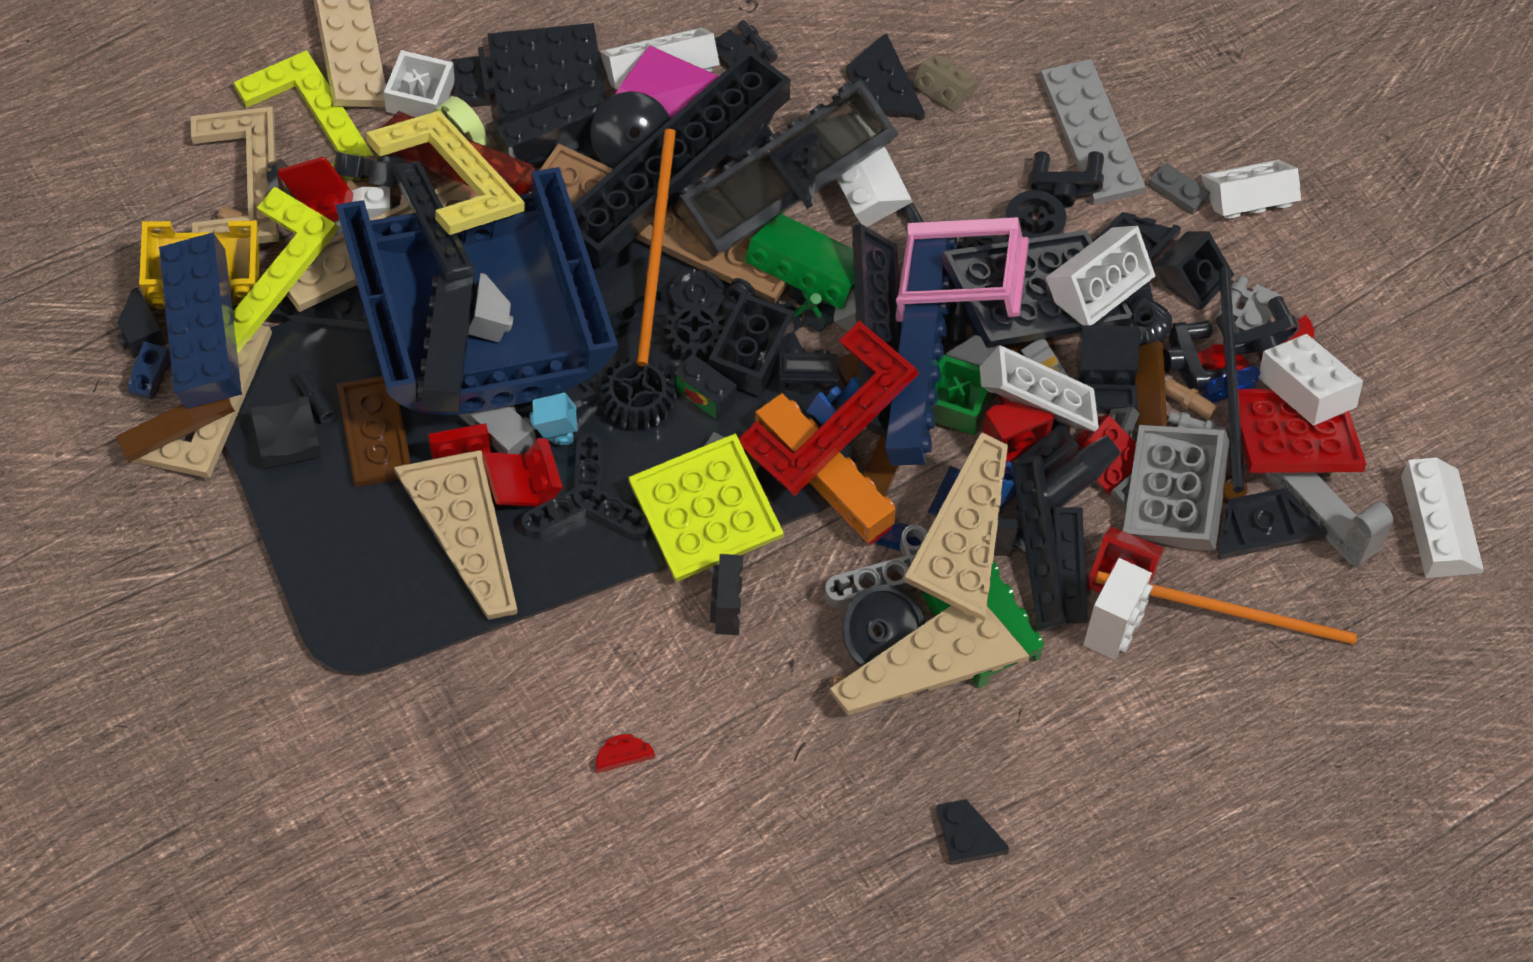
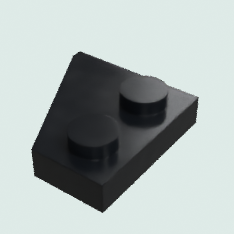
(967, 833)

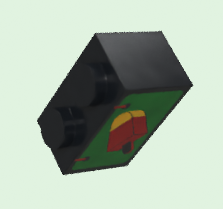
(705, 387)

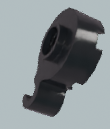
(377, 168)

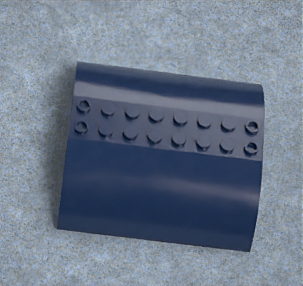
(536, 263)

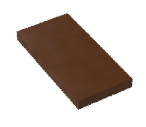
(372, 431)

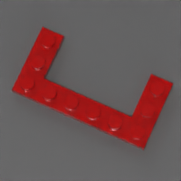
(890, 378)

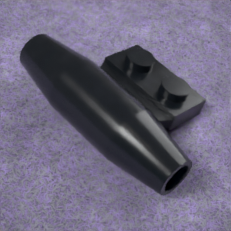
(1068, 468)

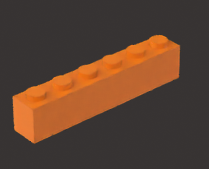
(839, 480)

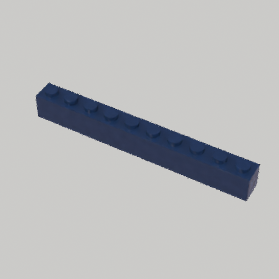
(921, 346)

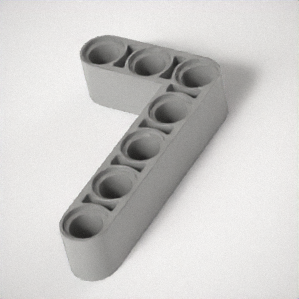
(1350, 534)

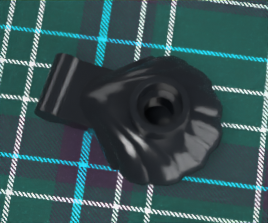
(1149, 315)

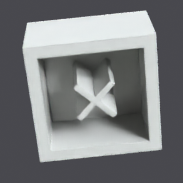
(418, 84)

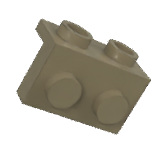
(944, 81)

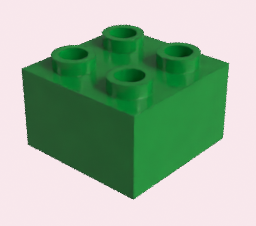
(960, 396)

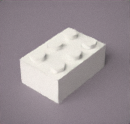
(1310, 379)
(1118, 609)

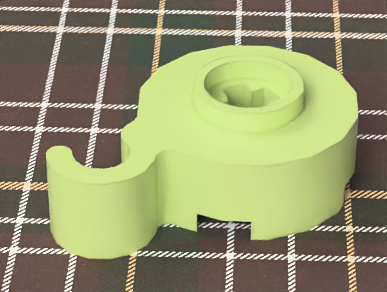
(464, 119)

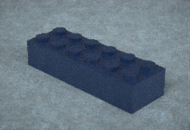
(200, 321)

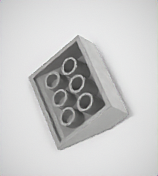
(1177, 486)

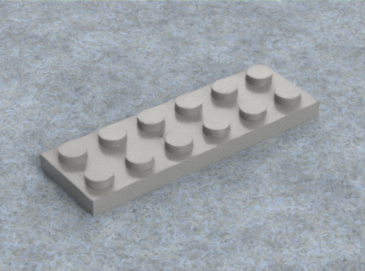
(1092, 126)

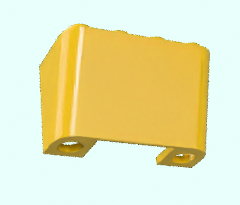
(241, 256)

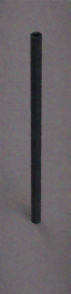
(1231, 379)

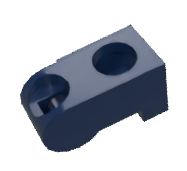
(149, 370)

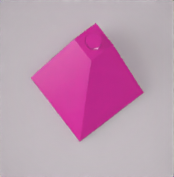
(667, 79)

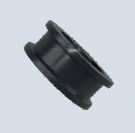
(1050, 218)

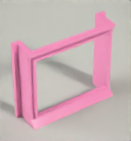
(1014, 269)

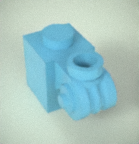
(555, 418)

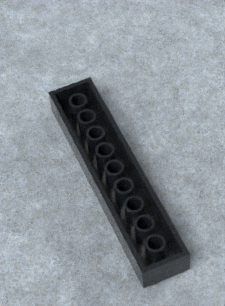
(705, 134)

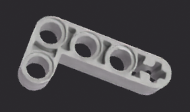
(876, 573)

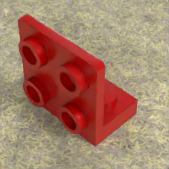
(317, 186)
(460, 441)
(1123, 465)
(523, 478)

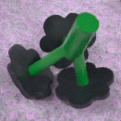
(814, 310)

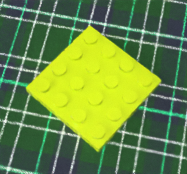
(705, 507)

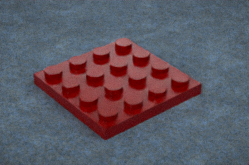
(1285, 442)

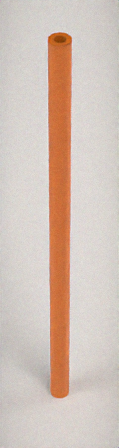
(656, 247)
(1245, 612)

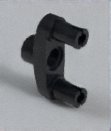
(1067, 184)
(1266, 335)
(1183, 355)

